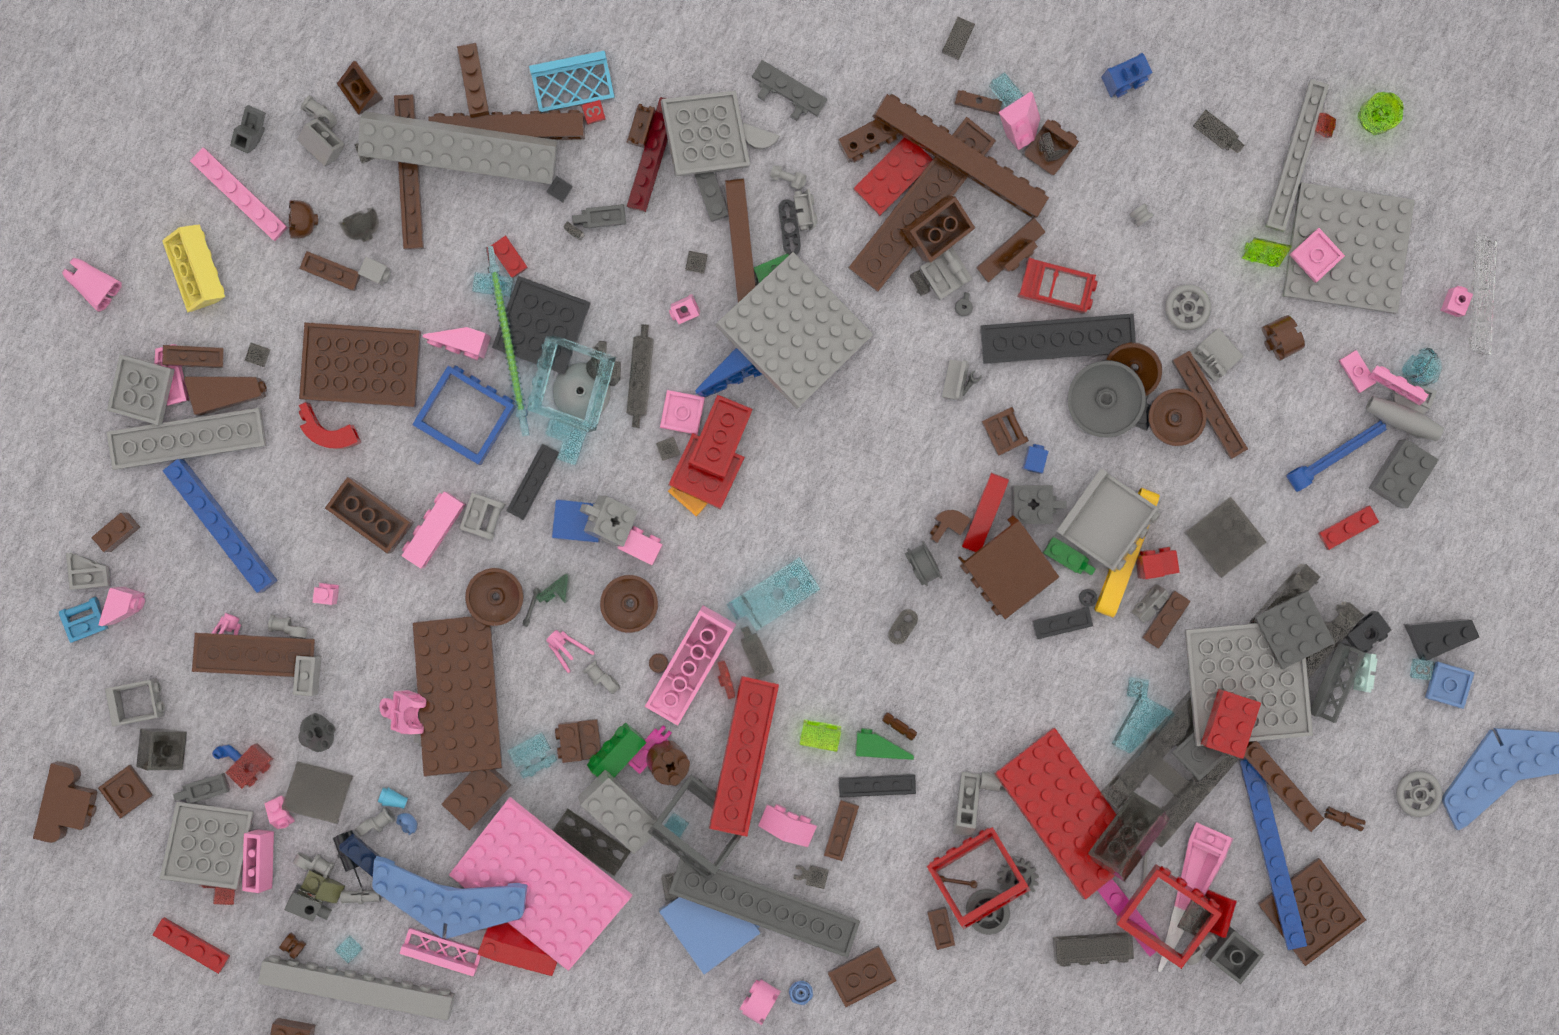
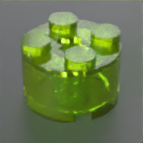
(1370, 114)

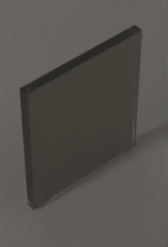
(317, 792)

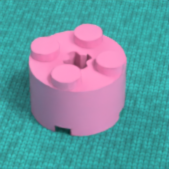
(760, 1002)

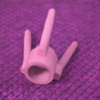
(228, 623)
(556, 640)

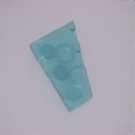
(1139, 722)

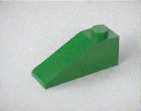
(874, 745)

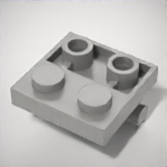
(946, 273)

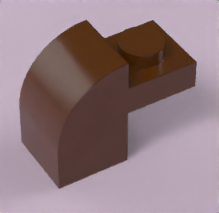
(949, 519)

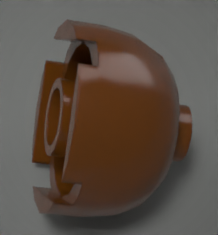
(301, 219)

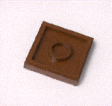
(125, 791)

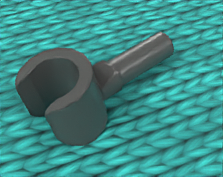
(971, 381)

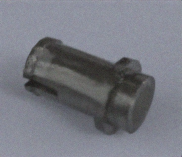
(920, 283)

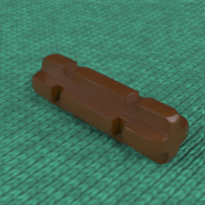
(899, 726)

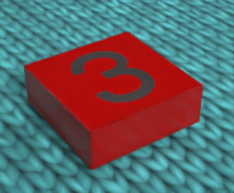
(593, 112)

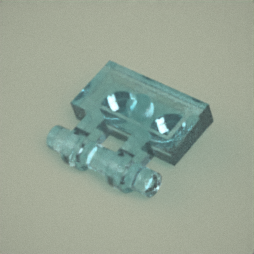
(529, 750)

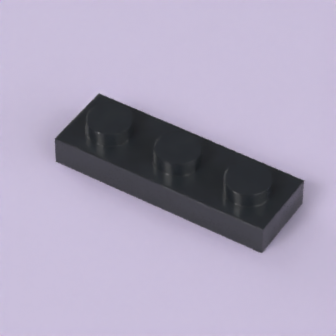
(1062, 623)

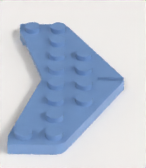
(1497, 768)
(438, 904)

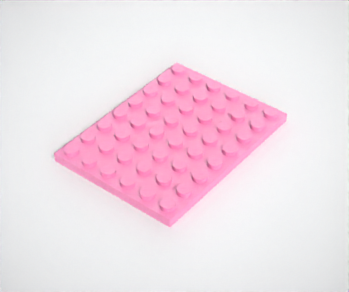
(566, 893)

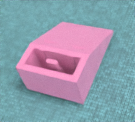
(465, 339)

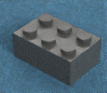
(1403, 473)

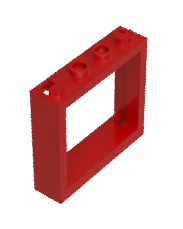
(991, 906)
(1152, 941)

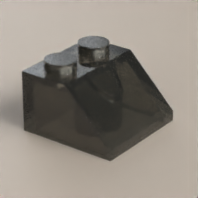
(161, 749)

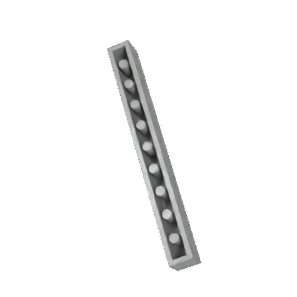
(356, 988)

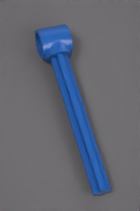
(1303, 476)

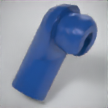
(226, 751)

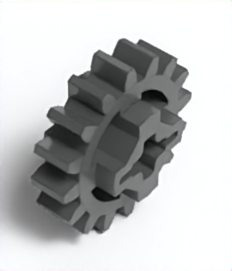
(1011, 881)

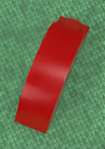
(338, 439)

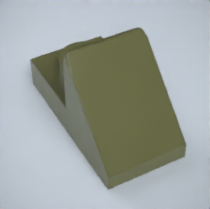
(324, 888)

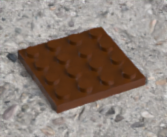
(1323, 908)

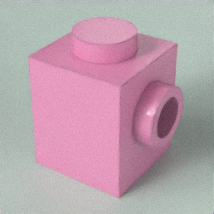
(1457, 301)

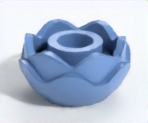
(407, 822)
(798, 998)

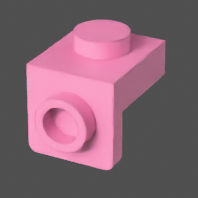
(277, 817)

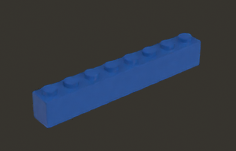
(220, 525)

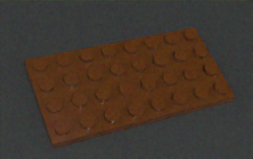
(461, 697)

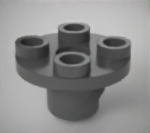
(316, 733)

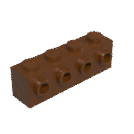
(866, 139)

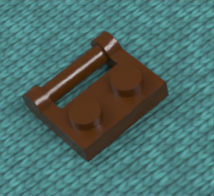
(999, 434)

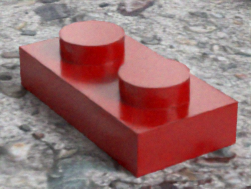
(509, 257)

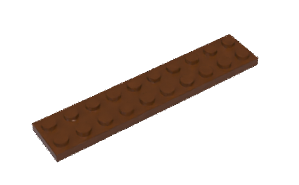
(889, 243)

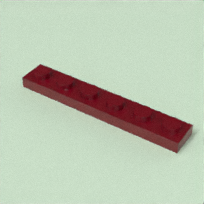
(649, 163)

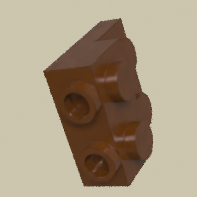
(578, 740)

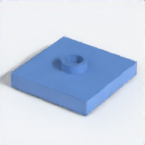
(1449, 685)

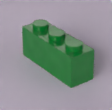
(617, 751)

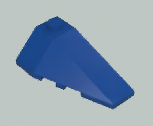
(730, 371)

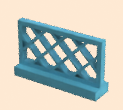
(569, 64)

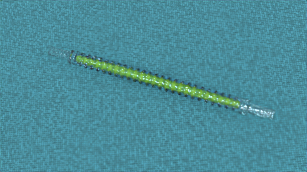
(521, 412)

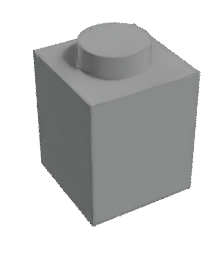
(374, 271)

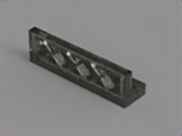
(590, 848)

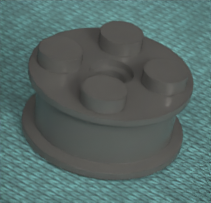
(923, 564)
(995, 921)

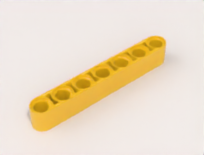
(1117, 581)

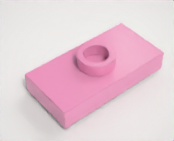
(1357, 371)

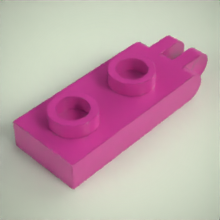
(639, 761)

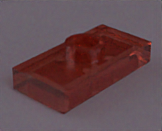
(725, 680)

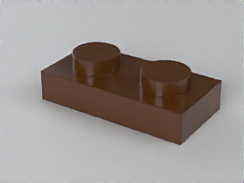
(941, 928)

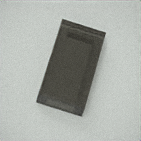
(958, 38)

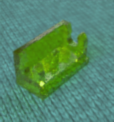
(820, 735)

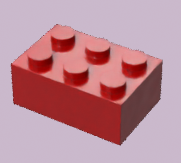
(1230, 723)

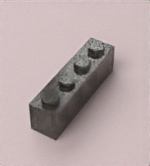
(1093, 948)

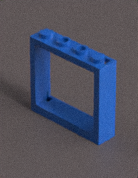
(489, 391)

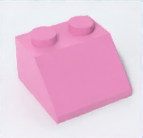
(1021, 121)
(121, 604)

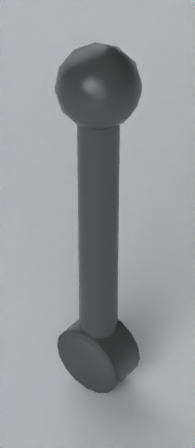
(526, 621)

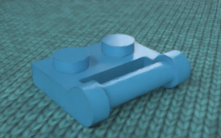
(84, 626)

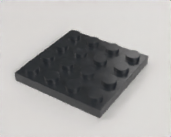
(542, 312)

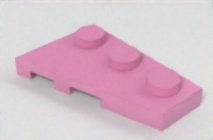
(178, 390)

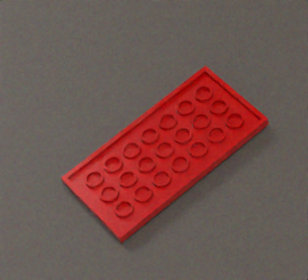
(1060, 807)

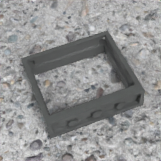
(680, 847)

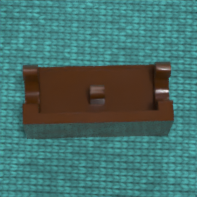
(641, 125)

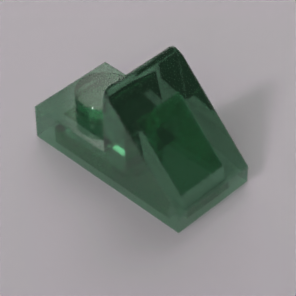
(560, 586)

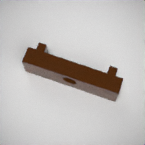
(968, 100)

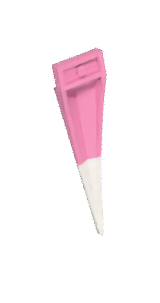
(1202, 862)

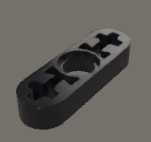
(786, 242)

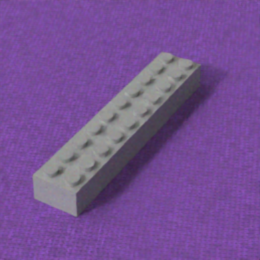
(457, 147)

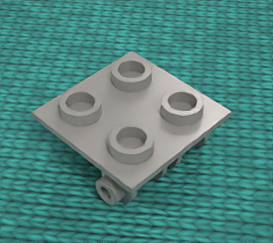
(1216, 354)

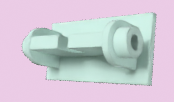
(1363, 680)

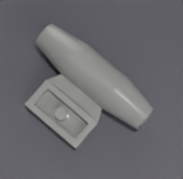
(1407, 414)

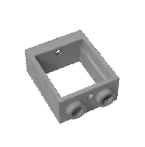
(116, 707)

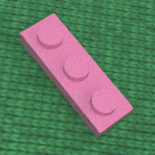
(1398, 384)

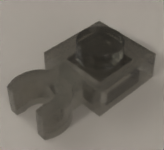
(814, 876)

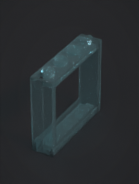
(598, 393)

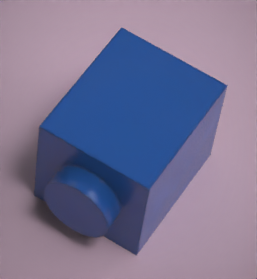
(1035, 459)

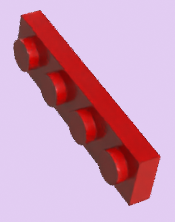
(191, 945)

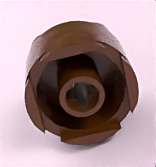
(1283, 337)
(668, 763)

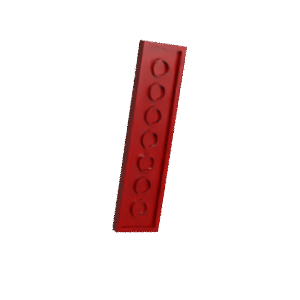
(744, 756)

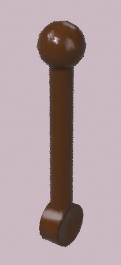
(972, 883)

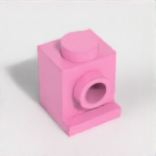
(683, 316)
(326, 594)

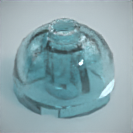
(1423, 368)

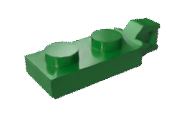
(1068, 557)

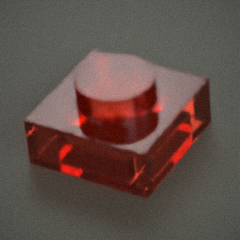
(1325, 125)

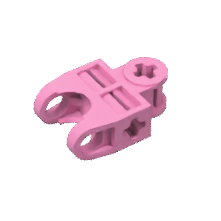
(403, 711)

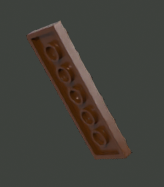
(248, 654)

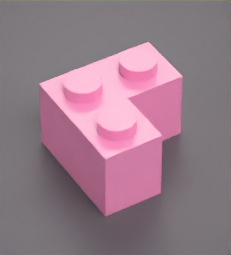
(787, 826)

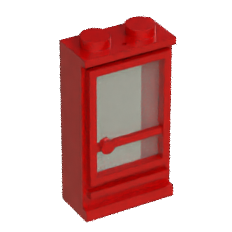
(1057, 286)

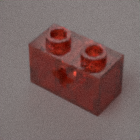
(239, 770)

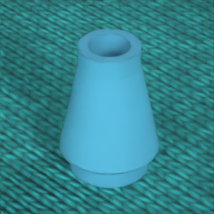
(391, 798)

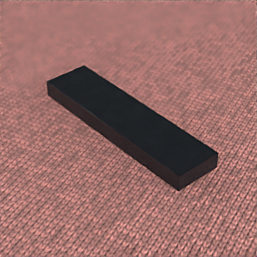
(532, 481)
(877, 785)

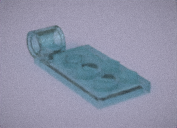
(759, 602)

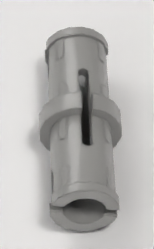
(359, 896)

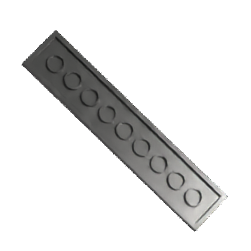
(766, 908)

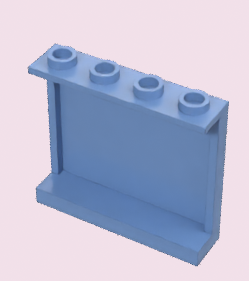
(707, 933)

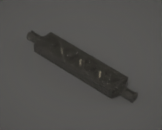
(640, 376)

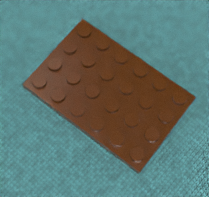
(360, 364)

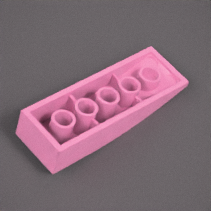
(690, 665)

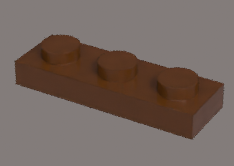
(330, 271)
(192, 356)
(1166, 619)
(841, 830)

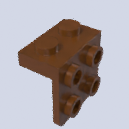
(1060, 139)

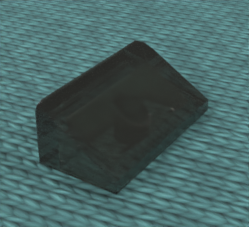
(1193, 918)

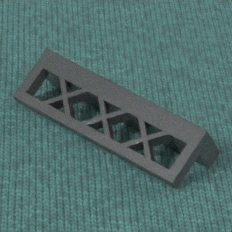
(1330, 679)

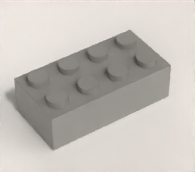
(618, 811)

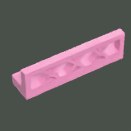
(437, 958)

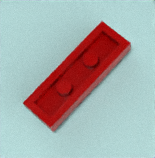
(1348, 527)

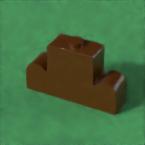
(64, 803)

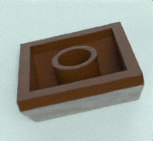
(358, 88)

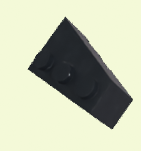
(1439, 637)

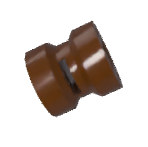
(289, 942)

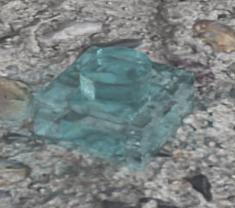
(676, 824)

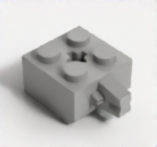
(609, 520)

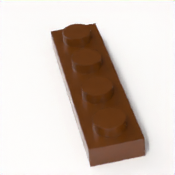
(473, 80)

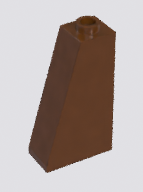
(219, 393)

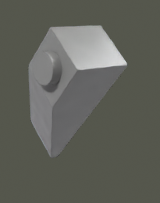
(967, 804)

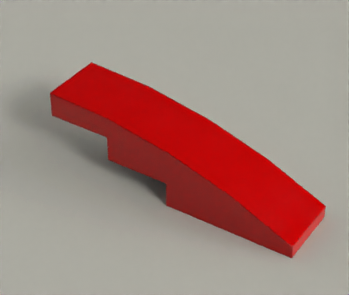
(985, 512)

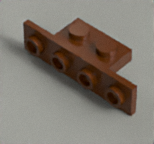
(1013, 251)

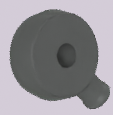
(967, 303)

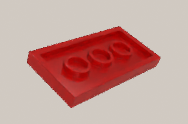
(893, 175)
(720, 436)

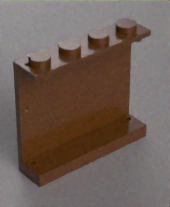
(1009, 569)

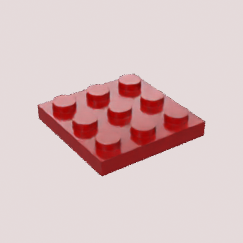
(702, 484)

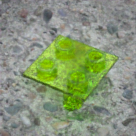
(1265, 252)

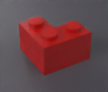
(1157, 564)

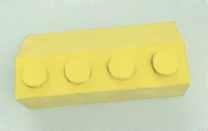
(193, 267)

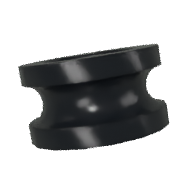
(1093, 600)

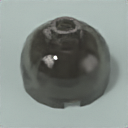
(360, 225)

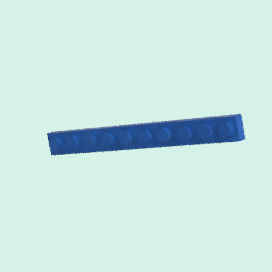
(1273, 857)

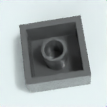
(1235, 955)

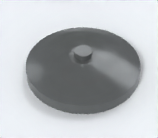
(1106, 398)

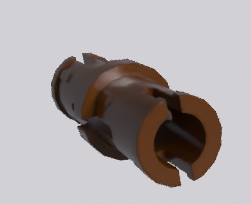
(1344, 818)

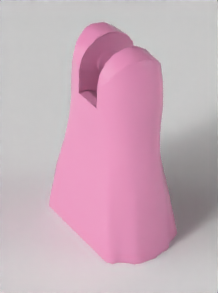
(92, 284)

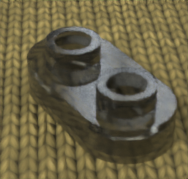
(904, 627)

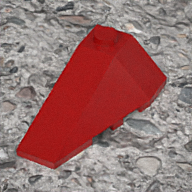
(511, 947)

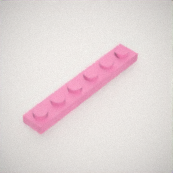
(239, 194)

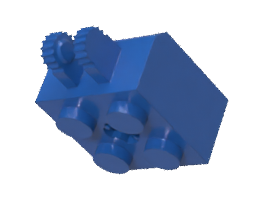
(1127, 75)

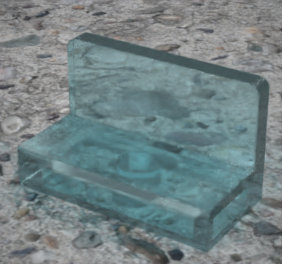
(1005, 89)

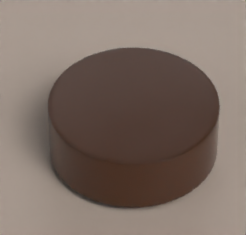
(658, 663)

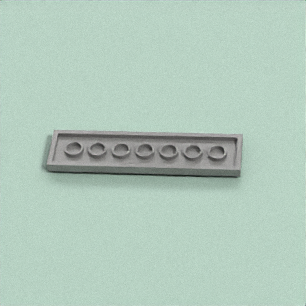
(186, 438)

